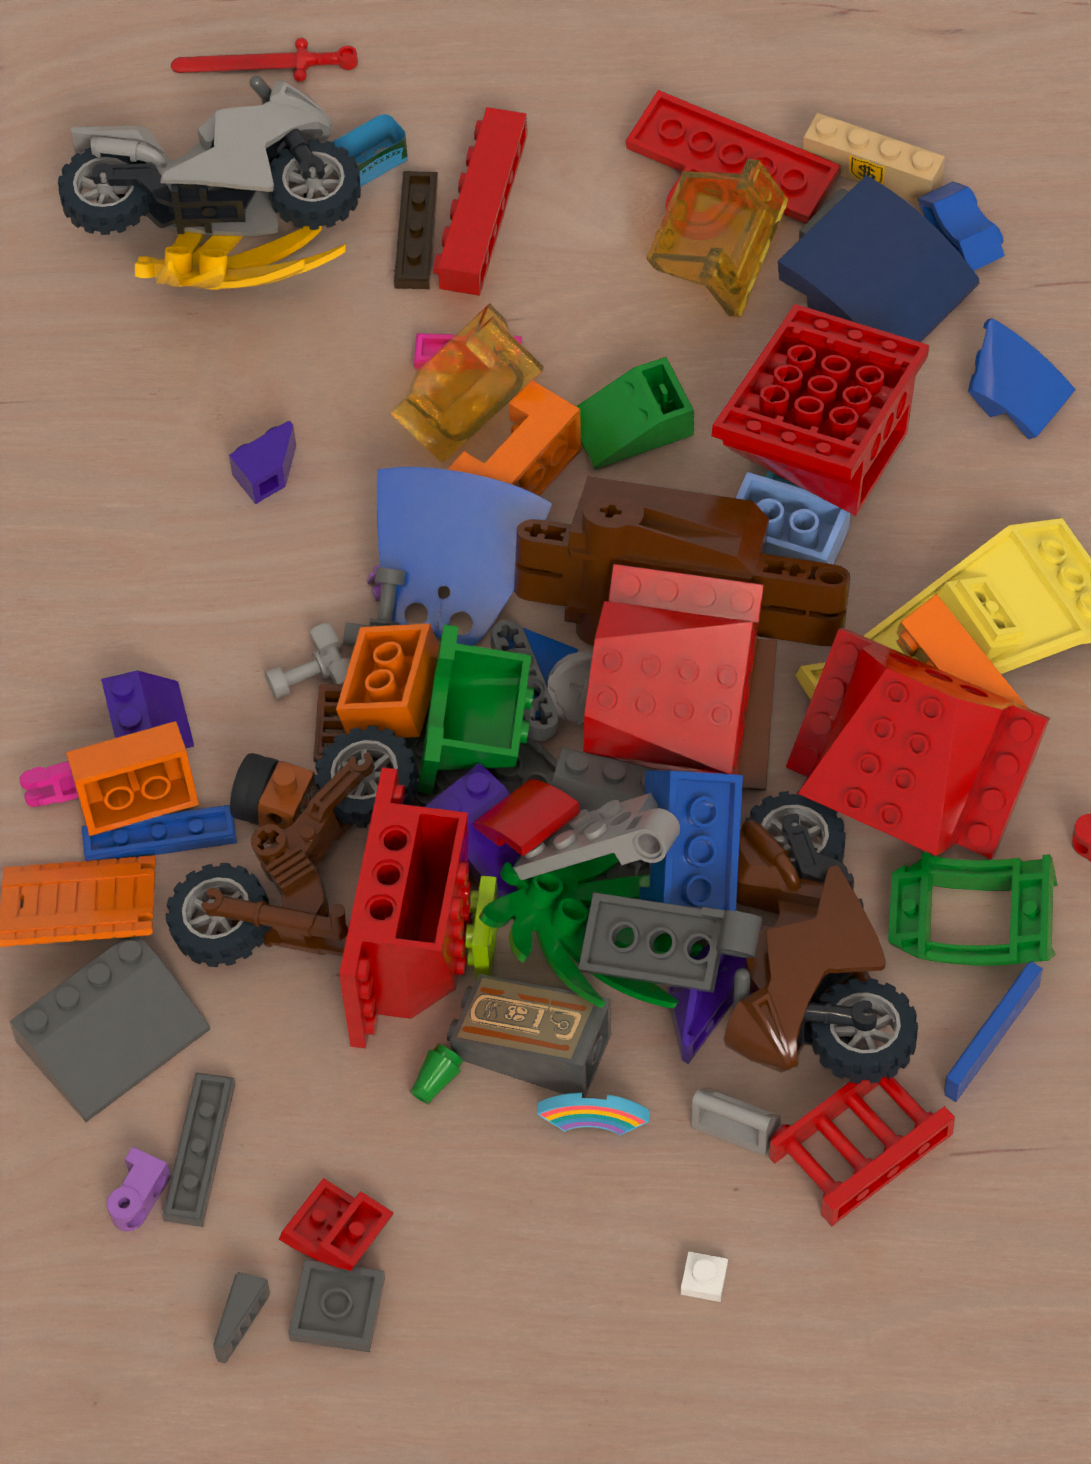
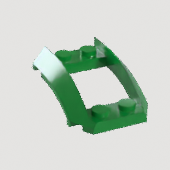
(1030, 917)

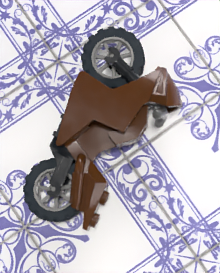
(821, 937)

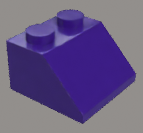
(143, 702)

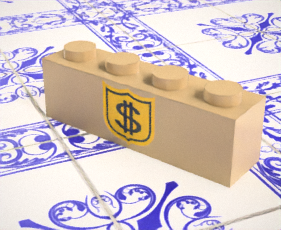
(861, 152)

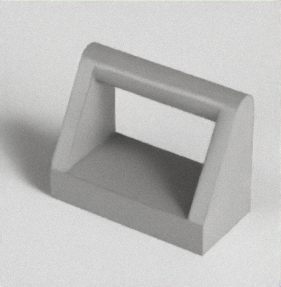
(733, 1120)

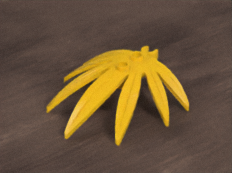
(213, 269)

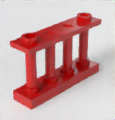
(869, 1174)

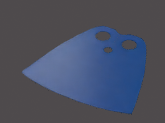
(452, 534)

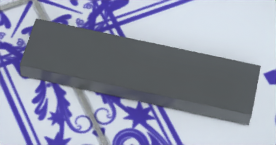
(199, 1149)

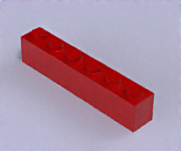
(481, 201)

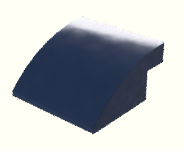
(879, 265)

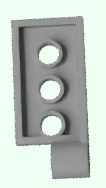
(627, 828)

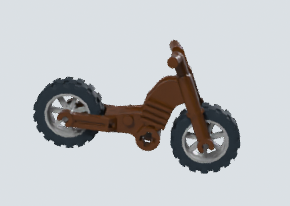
(302, 921)

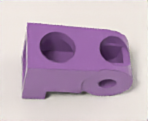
(139, 1191)

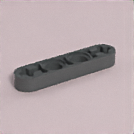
(543, 703)

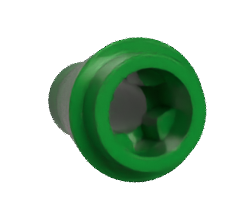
(436, 1072)

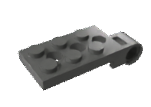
(725, 930)

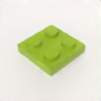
(480, 937)

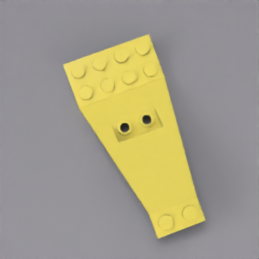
(1014, 596)

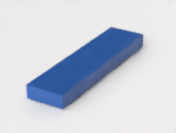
(163, 835)
(992, 1031)

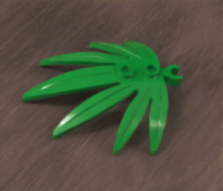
(557, 912)

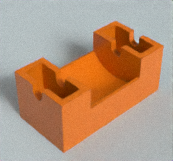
(539, 443)

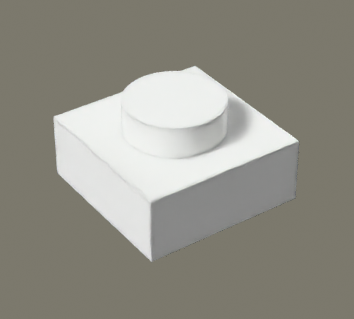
(704, 1276)

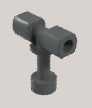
(390, 579)

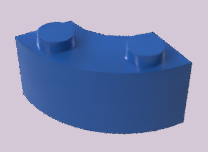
(958, 217)

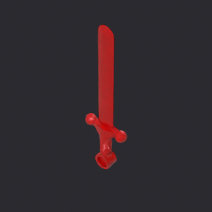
(345, 57)

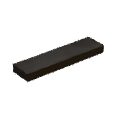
(416, 230)

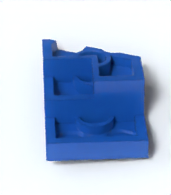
(1017, 380)

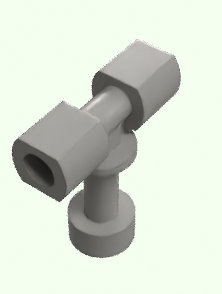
(326, 662)

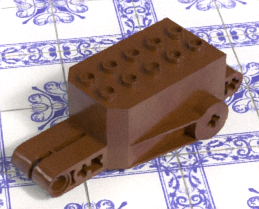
(678, 535)

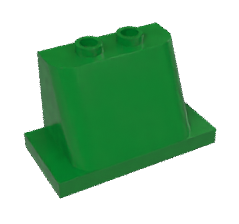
(474, 709)

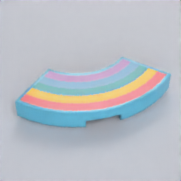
(573, 1111)

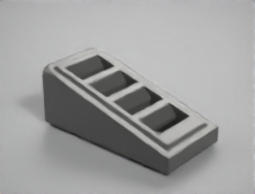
(242, 1306)

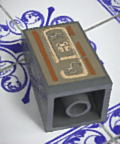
(532, 1033)

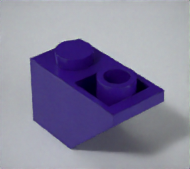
(265, 463)

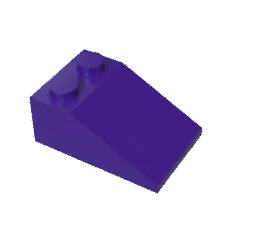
(477, 794)

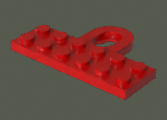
(706, 142)

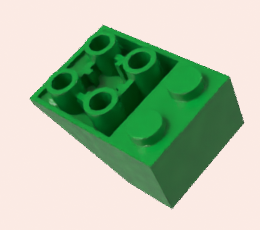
(635, 414)

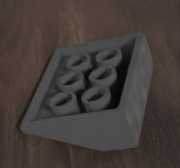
(108, 1026)

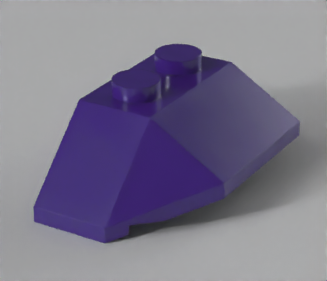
(701, 1011)

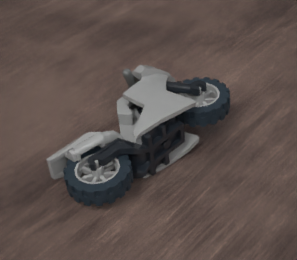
(226, 182)

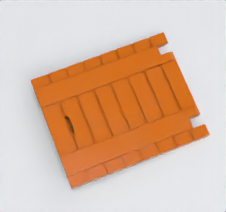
(77, 901)

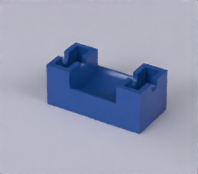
(705, 856)

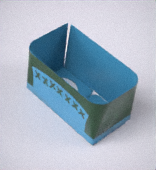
(370, 135)

